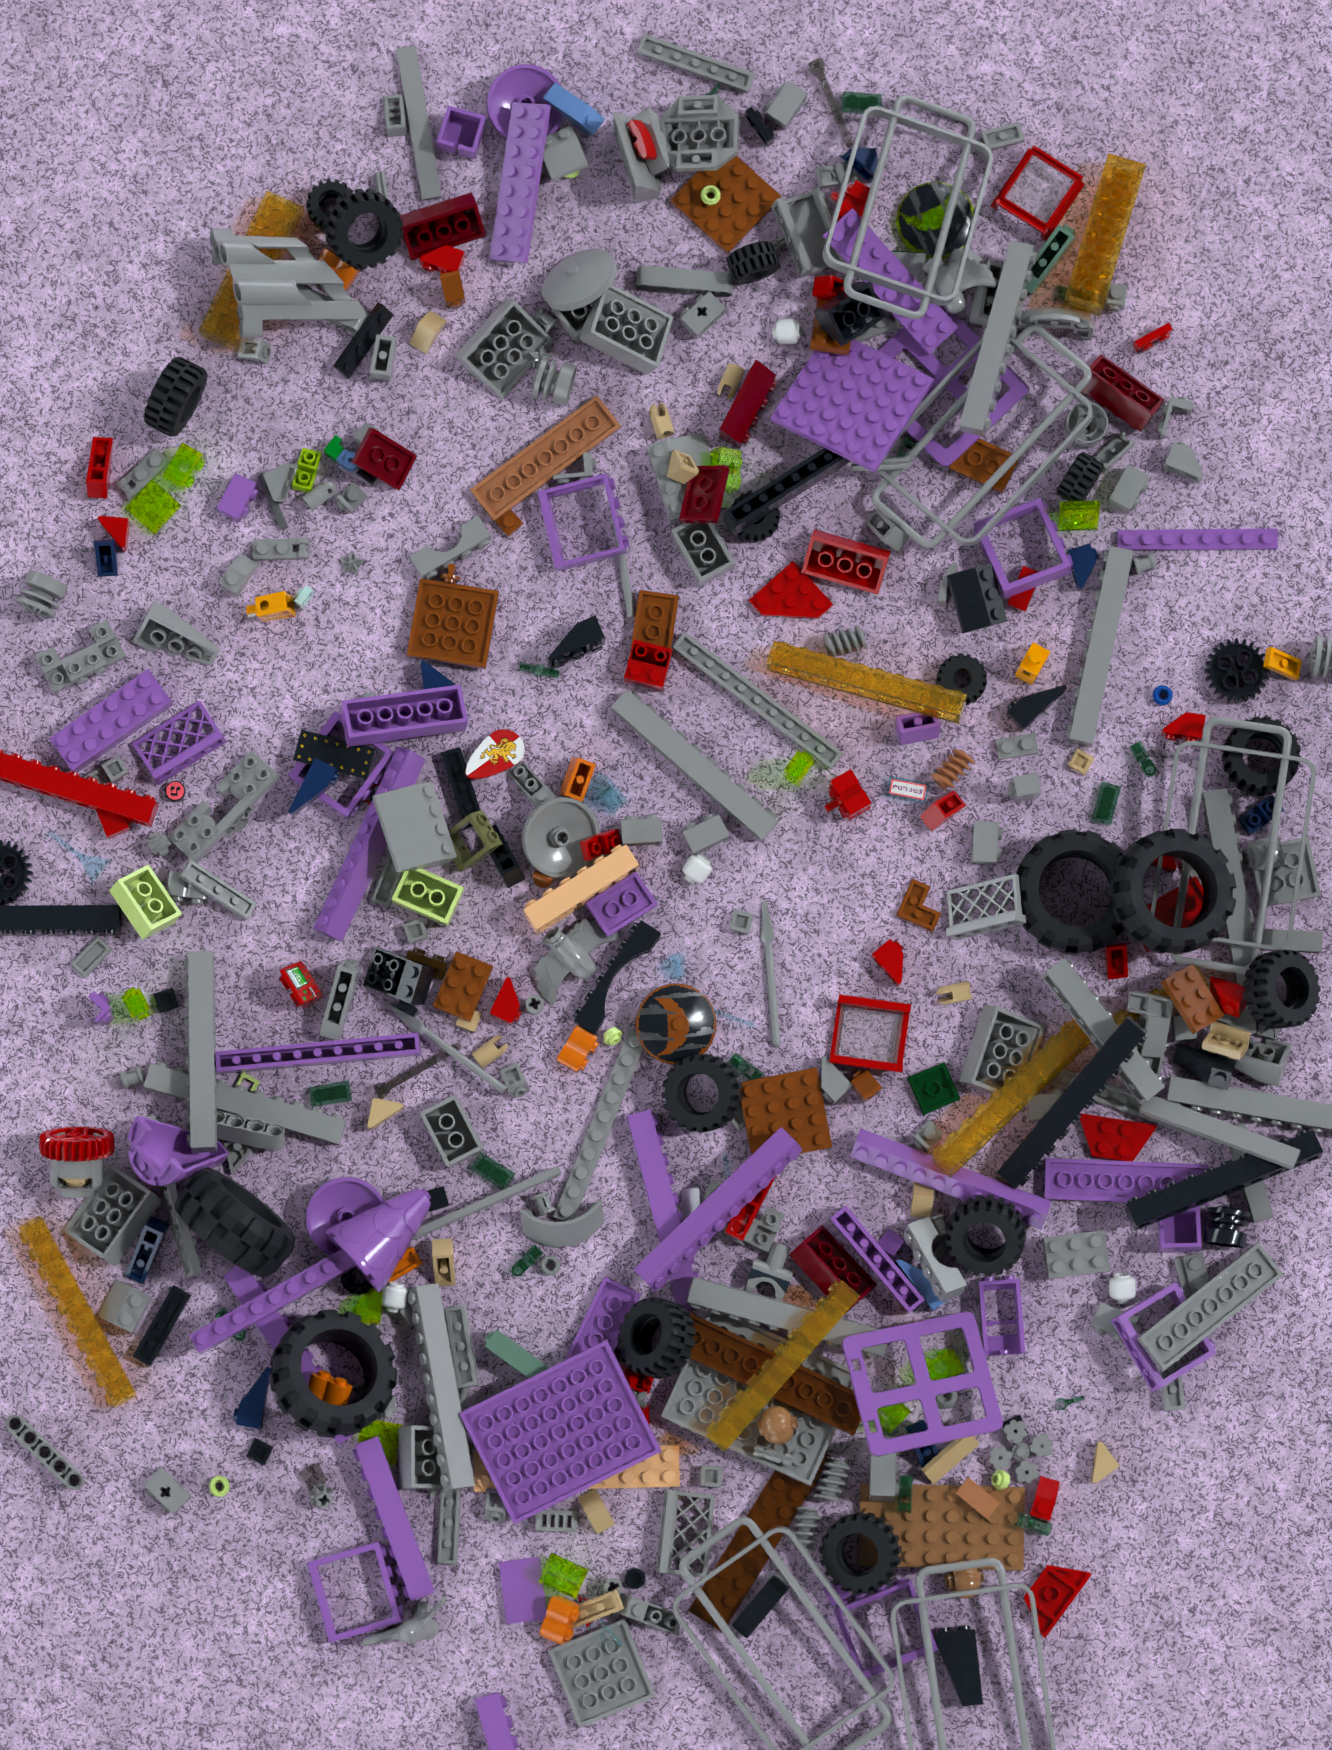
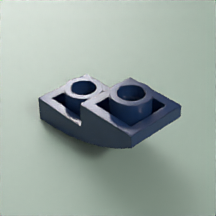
(1258, 816)

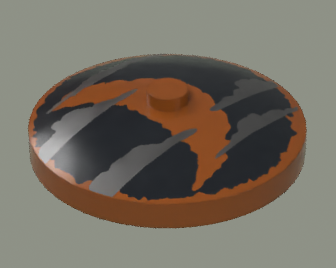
(675, 1023)

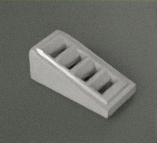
(397, 127)
(539, 1518)

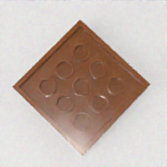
(742, 202)
(452, 623)
(787, 1102)

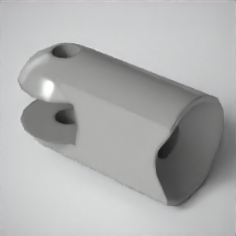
(320, 494)

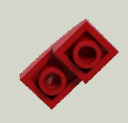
(644, 142)
(1023, 599)
(600, 844)

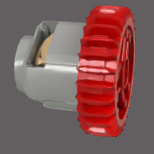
(76, 1158)

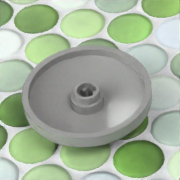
(579, 279)
(554, 835)

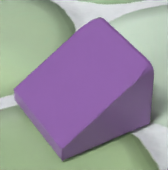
(890, 1242)
(842, 1594)

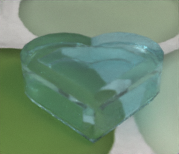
(674, 966)

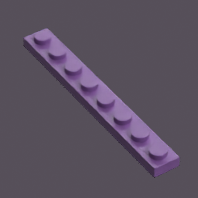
(1198, 539)

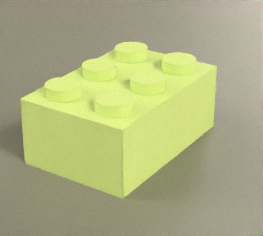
(428, 895)
(145, 902)

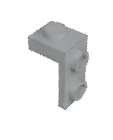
(1178, 404)
(589, 466)

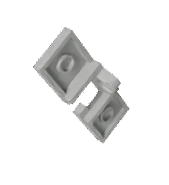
(247, 784)

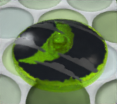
(922, 216)

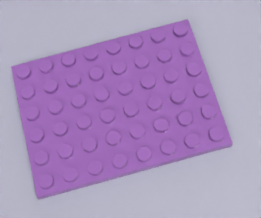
(560, 1432)

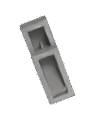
(651, 122)

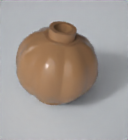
(777, 1425)
(964, 1580)

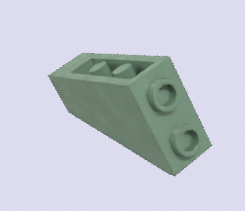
(1050, 255)
(514, 1354)

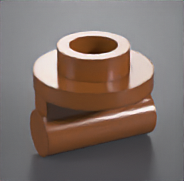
(450, 577)
(541, 879)

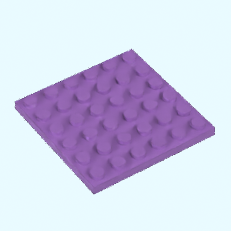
(853, 402)

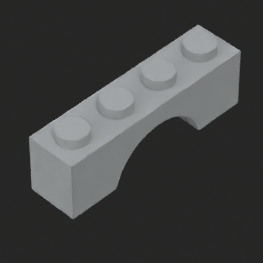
(429, 561)
(1182, 1033)
(945, 1281)

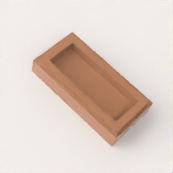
(977, 1498)

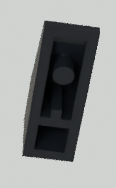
(1030, 707)
(506, 862)
(1205, 1066)

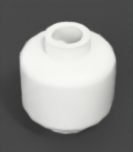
(787, 331)
(697, 868)
(1122, 1287)
(394, 1296)

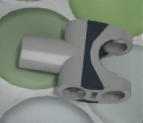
(771, 1271)

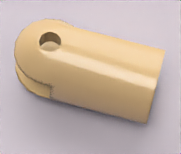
(731, 377)
(661, 424)
(958, 993)
(488, 1052)

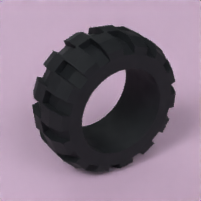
(1215, 880)
(1039, 922)
(235, 1222)
(366, 1346)

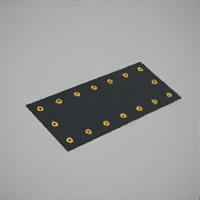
(333, 751)

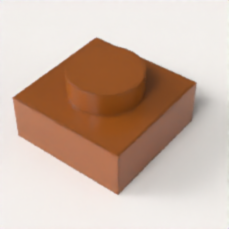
(509, 523)

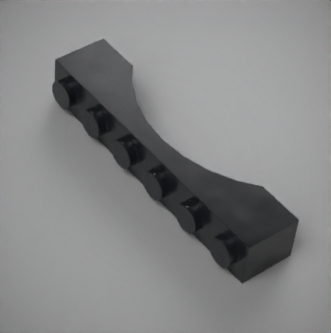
(641, 942)

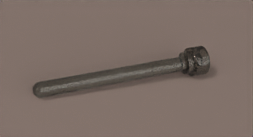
(817, 67)
(383, 1089)

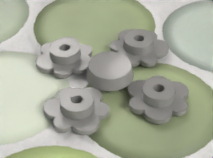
(1021, 1451)

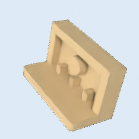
(1227, 1040)

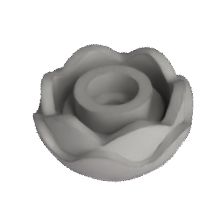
(948, 1402)

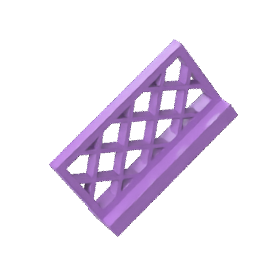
(190, 754)

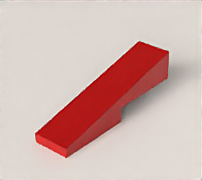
(740, 1224)

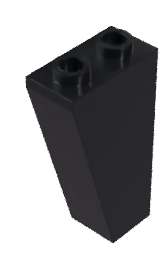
(961, 1662)

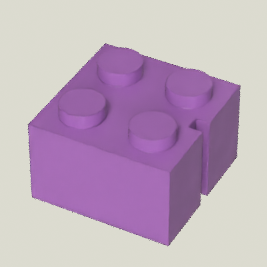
(461, 132)
(1180, 1232)

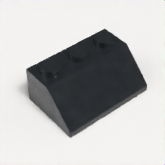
(846, 317)
(977, 598)

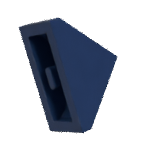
(864, 162)
(106, 557)
(433, 678)

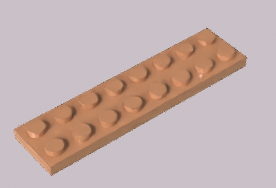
(545, 458)

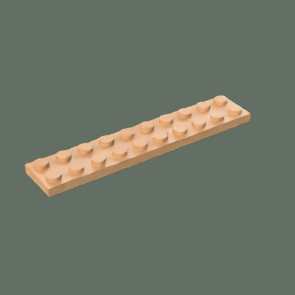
(656, 1471)

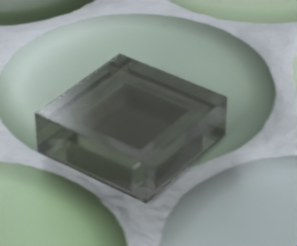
(313, 1476)

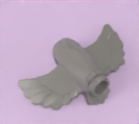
(973, 275)
(568, 955)
(413, 1630)

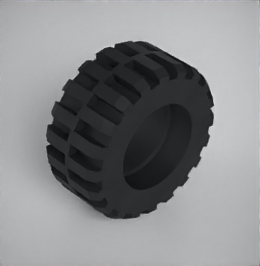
(380, 245)
(175, 396)
(1244, 776)
(1262, 990)
(677, 1100)
(983, 1259)
(675, 1339)
(837, 1565)

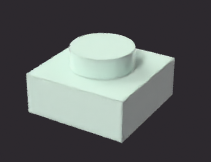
(303, 596)

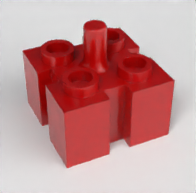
(855, 198)
(848, 796)

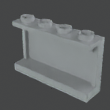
(802, 225)

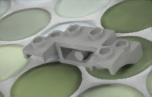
(84, 663)
(1155, 1018)
(761, 1231)

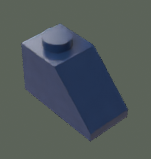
(1083, 560)
(926, 1453)

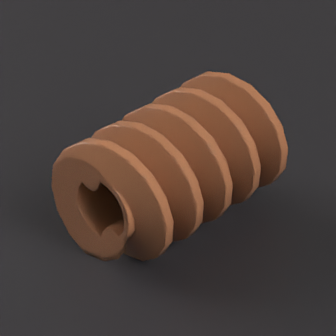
(952, 769)

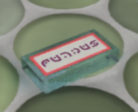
(907, 790)

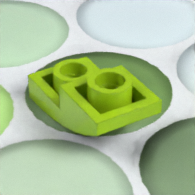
(307, 470)

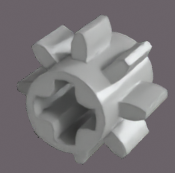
(159, 843)
(321, 1496)

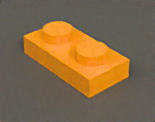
(1282, 663)

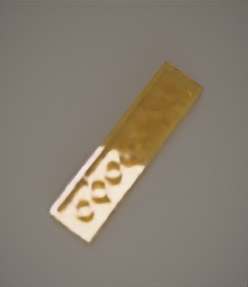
(272, 219)
(1104, 234)

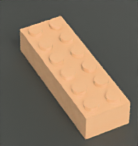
(577, 891)

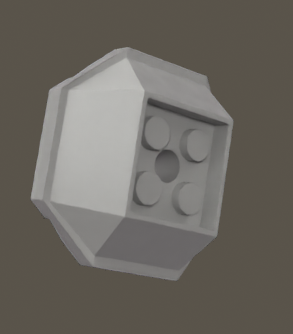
(700, 117)

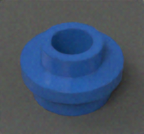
(1164, 689)

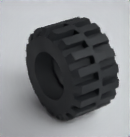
(321, 193)
(753, 262)
(1080, 478)

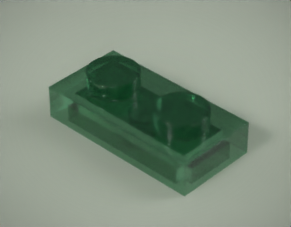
(858, 102)
(1106, 803)
(330, 1093)
(492, 1171)

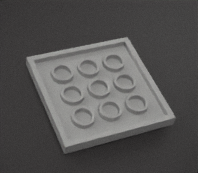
(601, 1674)

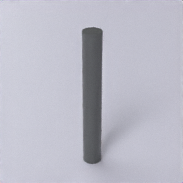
(274, 504)

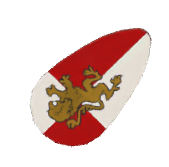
(495, 754)

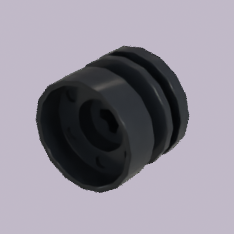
(1226, 1227)

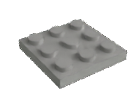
(1284, 877)

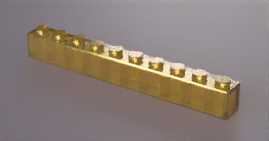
(866, 682)
(1010, 1099)
(77, 1311)
(782, 1366)

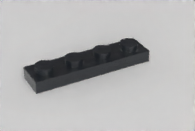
(363, 340)
(461, 785)
(162, 1325)

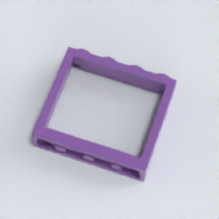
(551, 527)
(1037, 579)
(364, 792)
(1138, 1352)
(391, 1590)
(864, 1599)

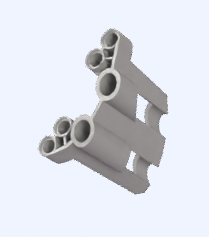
(269, 287)

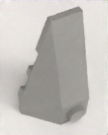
(169, 632)
(1264, 1060)

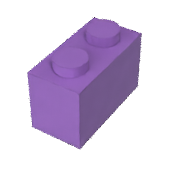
(237, 498)
(916, 728)

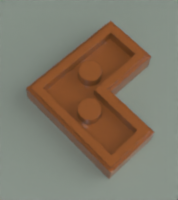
(913, 908)

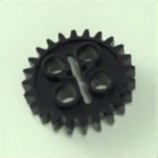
(1218, 675)
(21, 866)

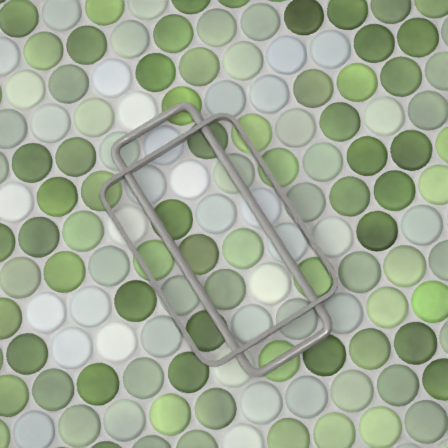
(926, 295)
(948, 528)
(1285, 758)
(762, 1539)
(1003, 1588)

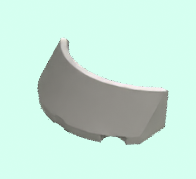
(1057, 318)
(563, 1233)

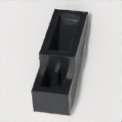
(760, 1606)

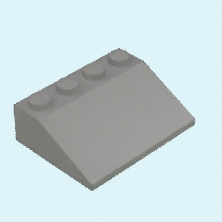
(640, 178)
(627, 329)
(502, 347)
(672, 491)
(414, 827)
(999, 1048)
(113, 1215)

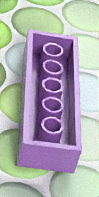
(403, 715)
(111, 721)

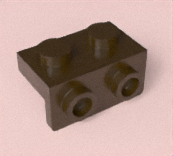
(436, 961)

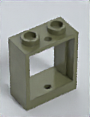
(486, 833)

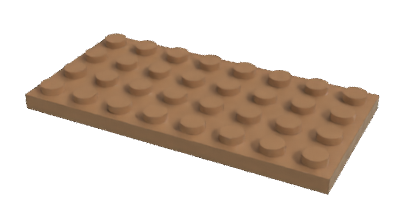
(947, 1528)

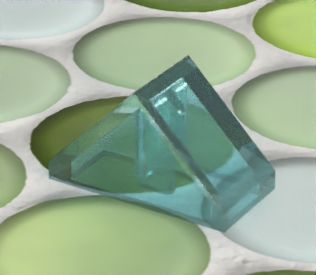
(607, 792)

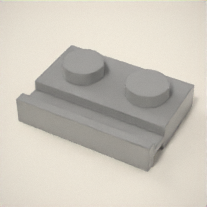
(1191, 1273)

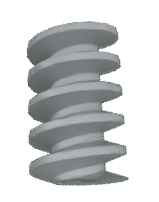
(844, 641)
(832, 1480)
(806, 1527)

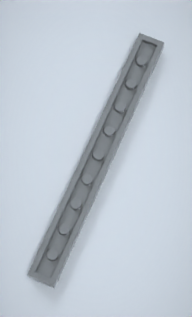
(757, 700)
(599, 1128)

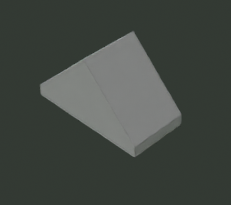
(280, 481)

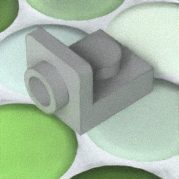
(1116, 297)
(254, 350)
(351, 498)
(515, 1081)
(927, 1136)
(494, 1507)

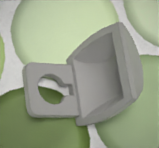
(1258, 850)

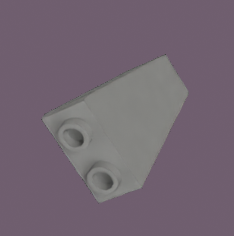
(340, 999)

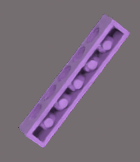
(876, 1259)

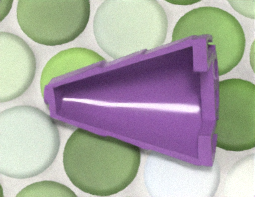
(162, 1155)
(381, 1235)

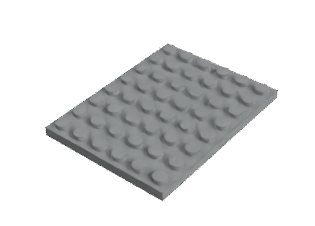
(704, 1393)

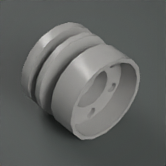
(554, 381)
(1096, 429)
(41, 595)
(1321, 656)

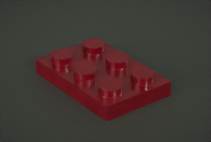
(384, 458)
(704, 495)

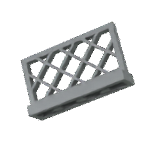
(992, 922)
(668, 1528)

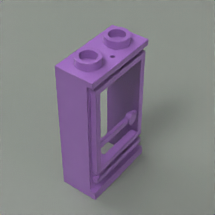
(1003, 1343)

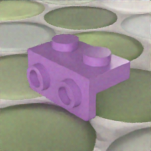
(103, 1003)

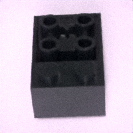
(581, 639)
(399, 976)

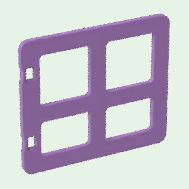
(1018, 388)
(924, 1389)

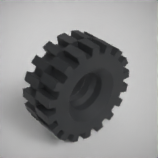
(760, 530)
(971, 667)

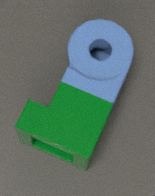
(340, 454)

